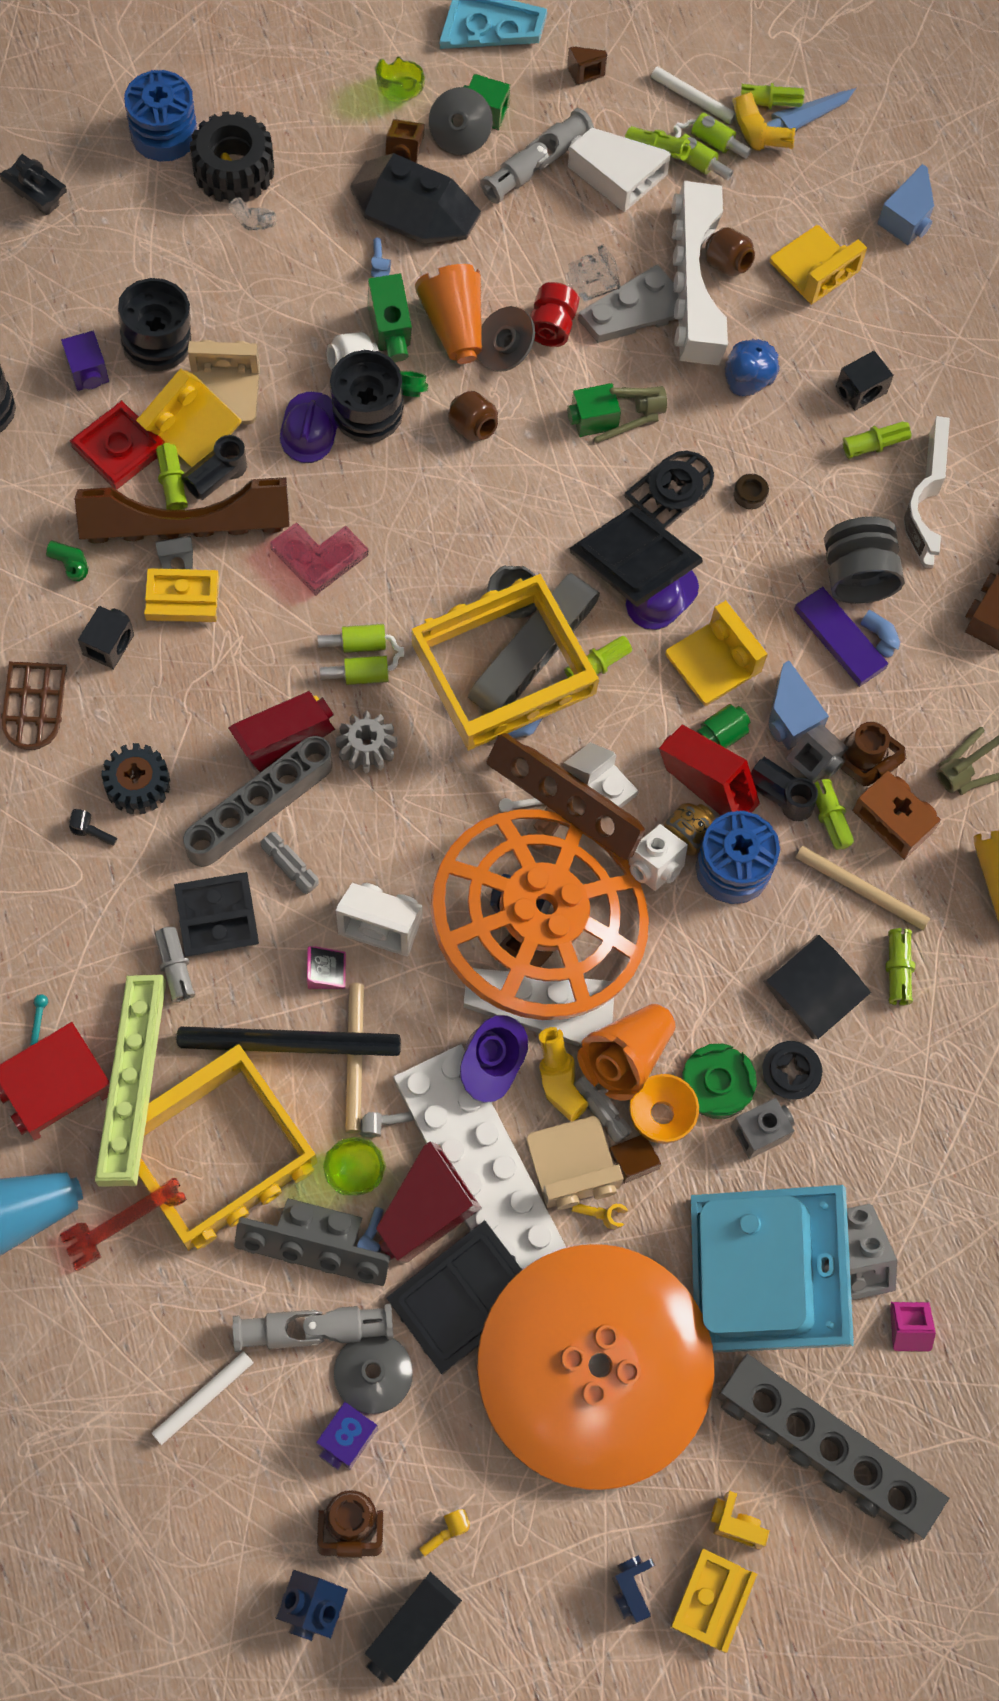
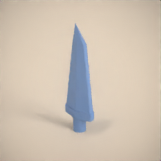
(799, 116)

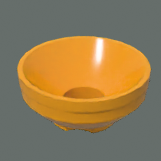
(669, 1091)

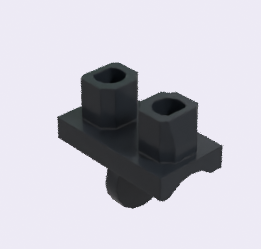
(34, 183)

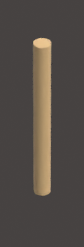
(862, 888)
(354, 1062)

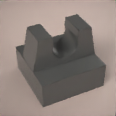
(173, 548)

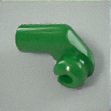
(72, 557)

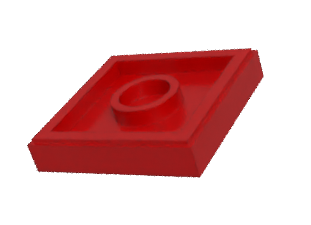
(117, 445)

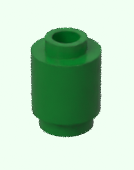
(726, 726)

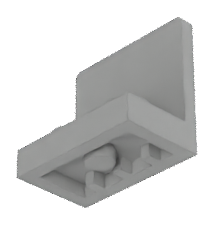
(870, 1254)

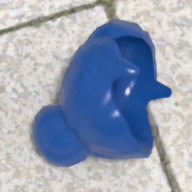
(751, 367)

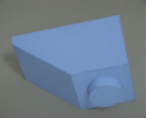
(909, 208)
(794, 708)

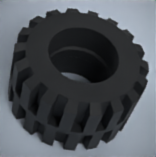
(236, 137)

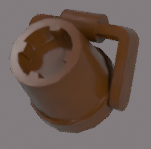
(868, 753)
(350, 1521)

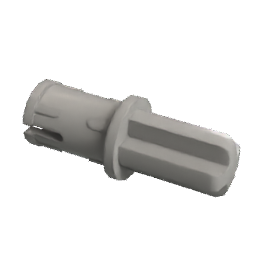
(174, 964)

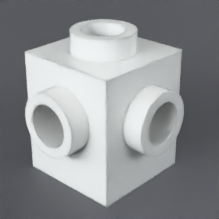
(658, 858)

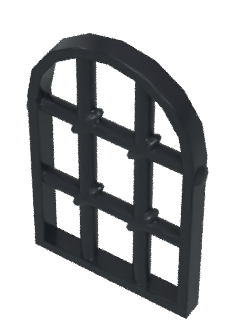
(639, 504)

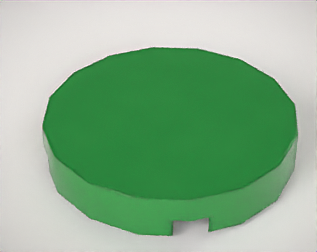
(721, 1080)

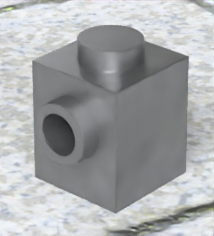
(818, 754)
(763, 1127)

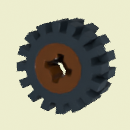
(140, 790)

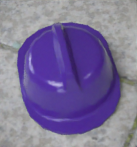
(308, 427)
(665, 605)
(493, 1058)

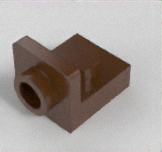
(405, 139)

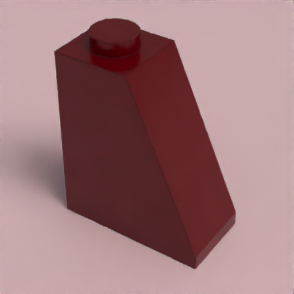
(282, 727)
(425, 1206)

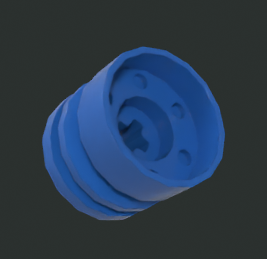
(160, 115)
(728, 873)

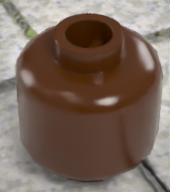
(730, 251)
(473, 416)

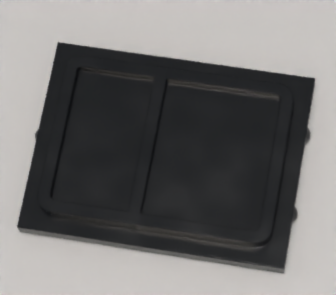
(636, 555)
(454, 1294)

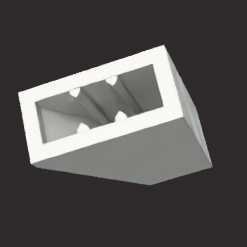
(617, 165)

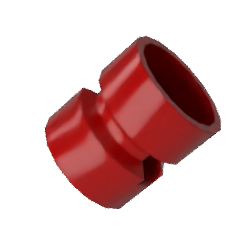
(553, 313)

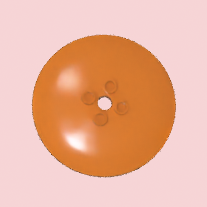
(539, 1377)

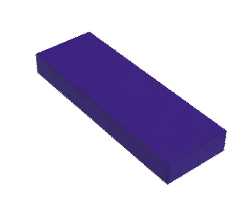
(841, 636)

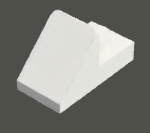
(597, 769)

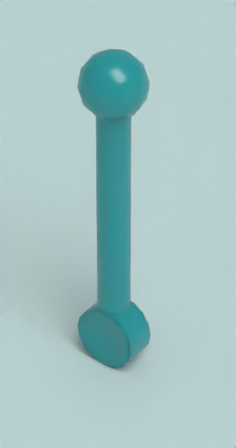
(40, 1003)

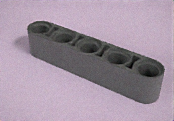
(531, 648)
(252, 816)

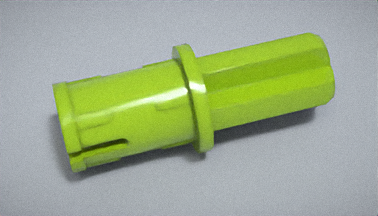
(775, 96)
(876, 439)
(171, 477)
(606, 655)
(833, 816)

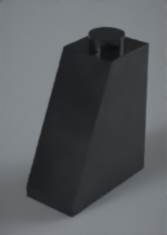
(411, 1629)

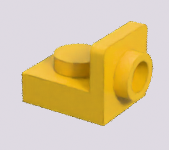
(741, 1530)

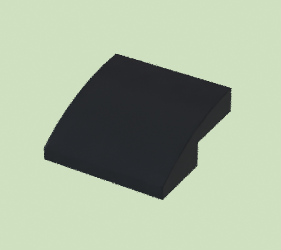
(216, 914)
(817, 986)

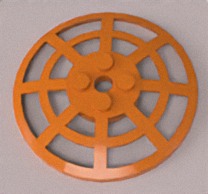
(533, 927)

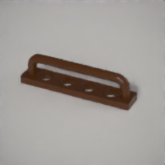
(627, 829)

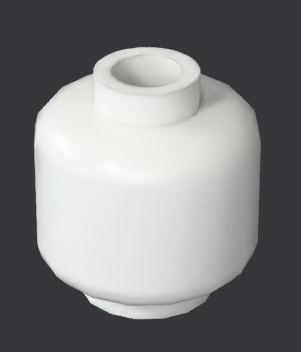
(348, 343)

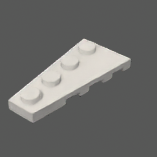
(546, 992)

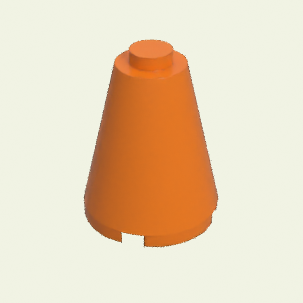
(454, 309)
(626, 1051)

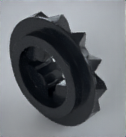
(683, 475)
(805, 1061)

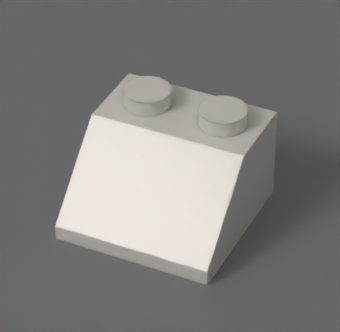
(379, 918)

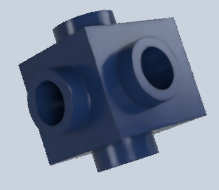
(311, 1605)

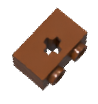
(902, 831)

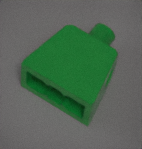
(390, 315)

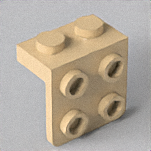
(229, 372)
(573, 1163)

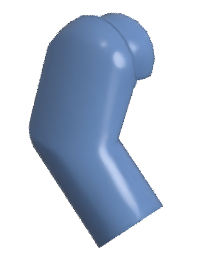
(885, 631)

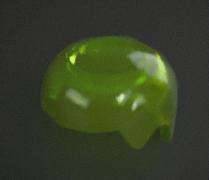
(399, 80)
(354, 1166)

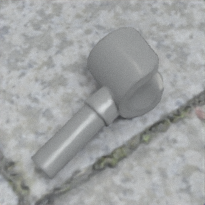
(373, 1121)

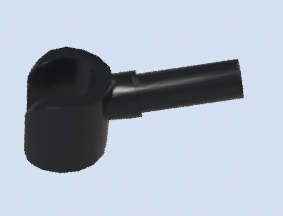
(81, 826)

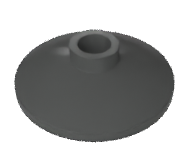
(476, 123)
(506, 338)
(375, 1394)

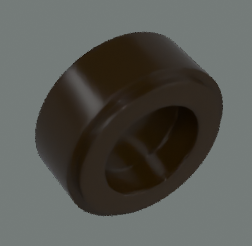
(751, 491)

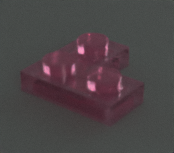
(318, 564)

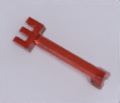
(87, 1240)

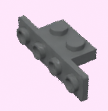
(316, 1240)

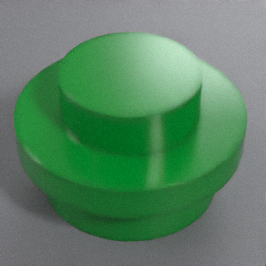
(413, 383)

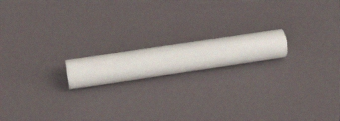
(693, 95)
(202, 1398)

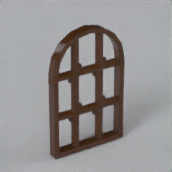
(42, 694)

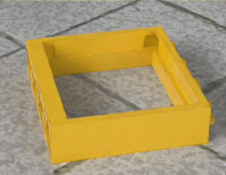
(529, 708)
(192, 1090)

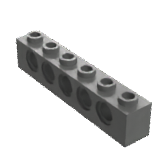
(922, 1499)

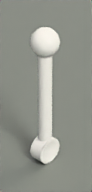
(507, 805)

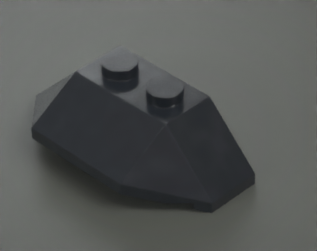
(413, 200)

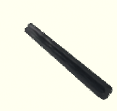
(289, 1041)

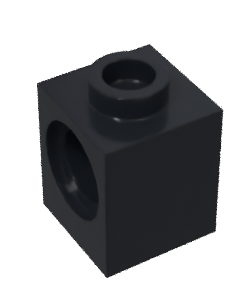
(864, 380)
(106, 636)

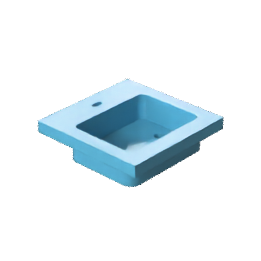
(764, 1268)

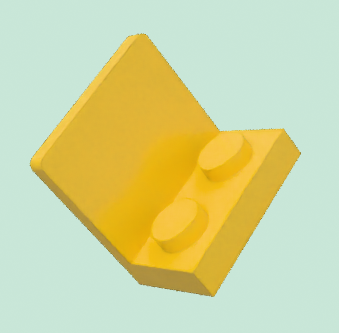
(817, 263)
(189, 417)
(718, 655)

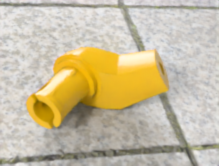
(755, 129)
(558, 1075)

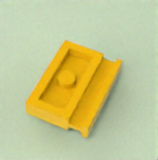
(181, 595)
(713, 1600)

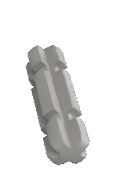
(289, 862)
(603, 1109)

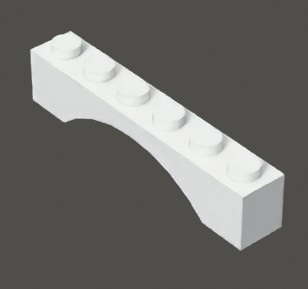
(701, 323)

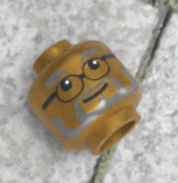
(690, 824)

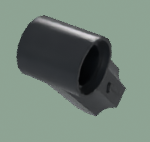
(215, 468)
(781, 785)

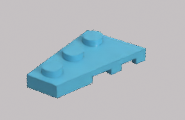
(492, 23)

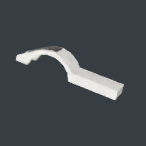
(924, 541)

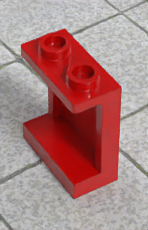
(51, 1080)

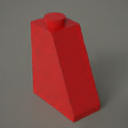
(710, 771)

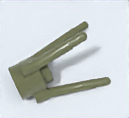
(647, 400)
(957, 773)

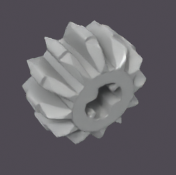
(373, 754)

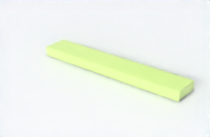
(130, 1081)

